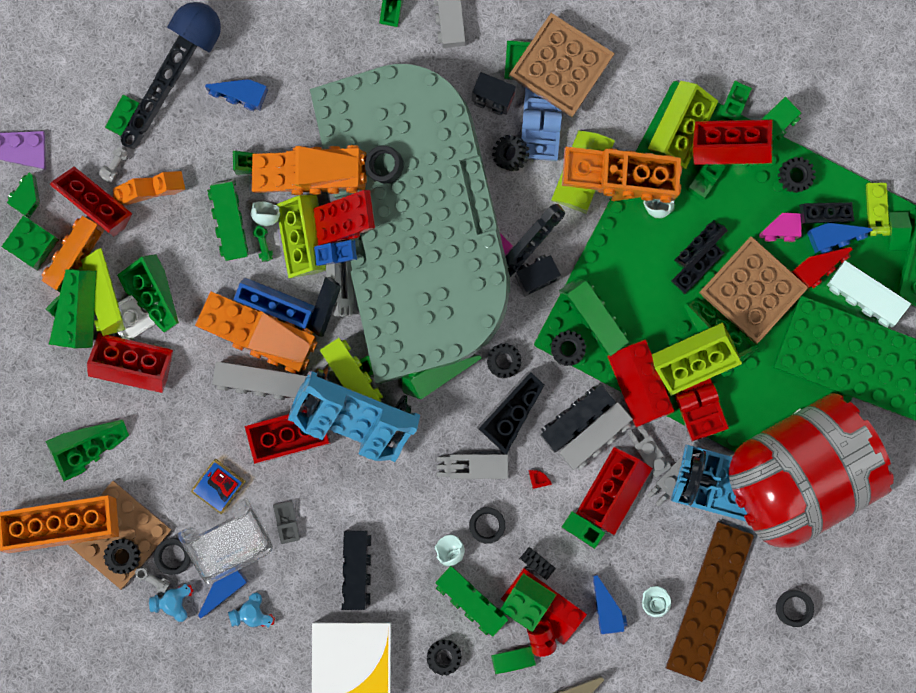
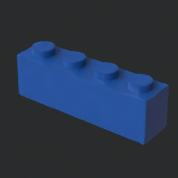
(274, 302)

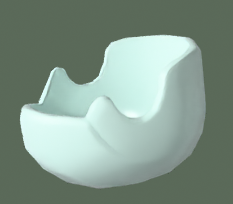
(659, 209)
(265, 213)
(449, 550)
(656, 601)

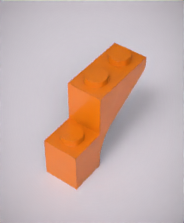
(146, 188)

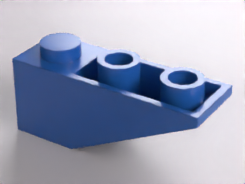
(242, 91)
(831, 235)

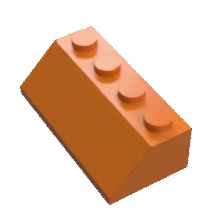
(74, 249)

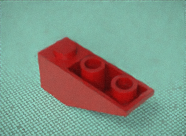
(816, 266)

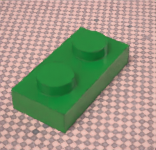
(122, 115)

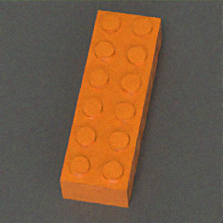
(58, 524)

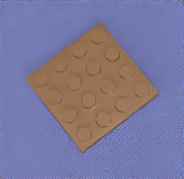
(561, 65)
(753, 290)
(134, 524)

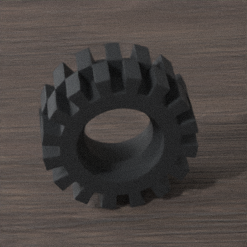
(520, 154)
(807, 174)
(556, 348)
(492, 360)
(134, 556)
(537, 563)
(437, 667)

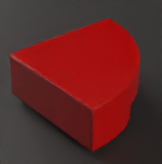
(538, 479)

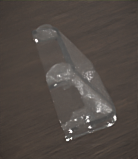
(229, 544)

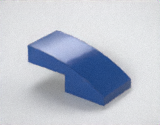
(335, 253)

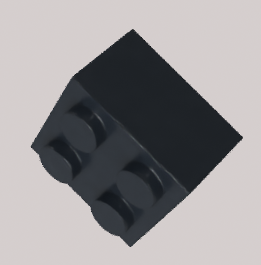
(493, 94)
(537, 275)

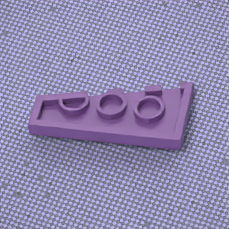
(23, 148)

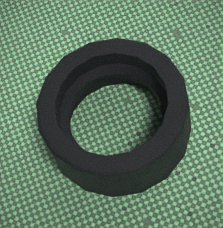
(373, 155)
(472, 525)
(159, 562)
(809, 608)

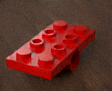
(344, 218)
(701, 410)

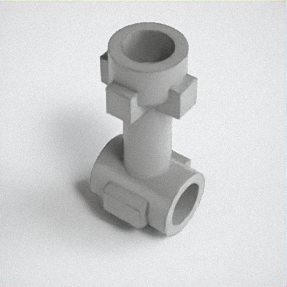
(108, 173)
(143, 573)

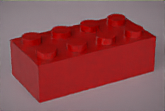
(279, 439)

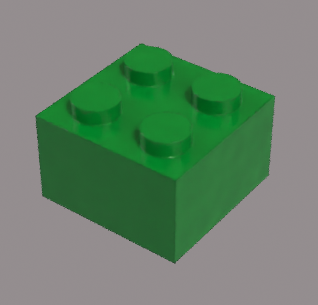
(30, 243)
(527, 602)

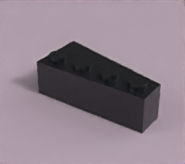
(508, 416)
(577, 418)
(355, 570)

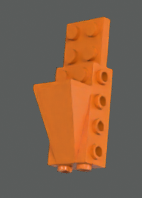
(310, 170)
(623, 173)
(257, 333)

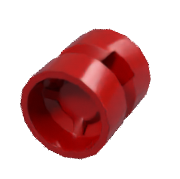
(542, 639)

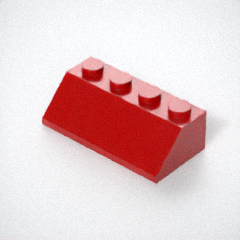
(732, 142)
(92, 200)
(129, 363)
(640, 383)
(614, 490)
(561, 613)

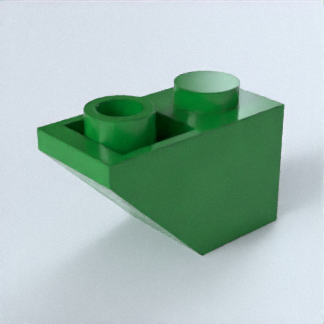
(26, 196)
(583, 530)

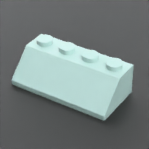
(868, 294)

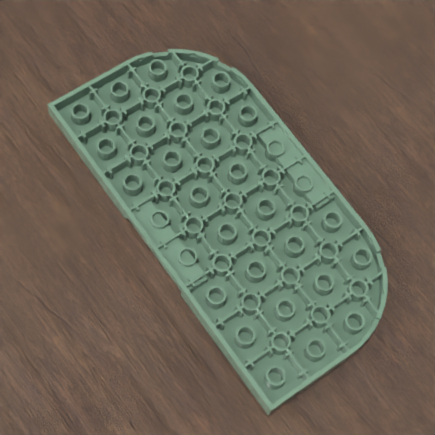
(435, 264)

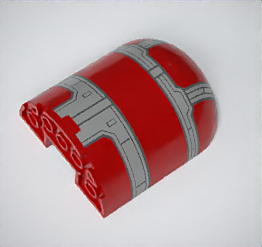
(809, 472)

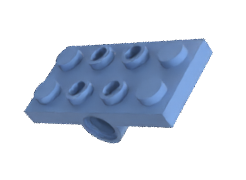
(541, 127)

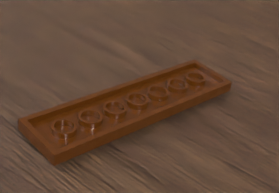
(709, 601)

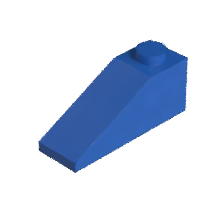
(221, 591)
(609, 614)

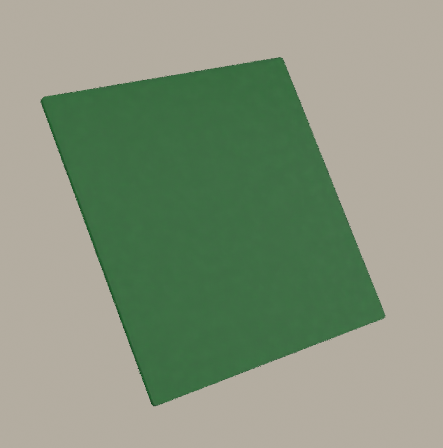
(634, 264)

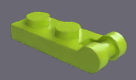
(877, 208)

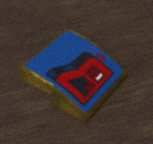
(218, 486)

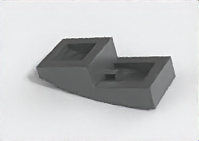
(286, 522)

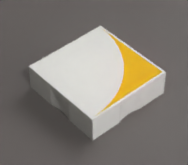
(351, 657)

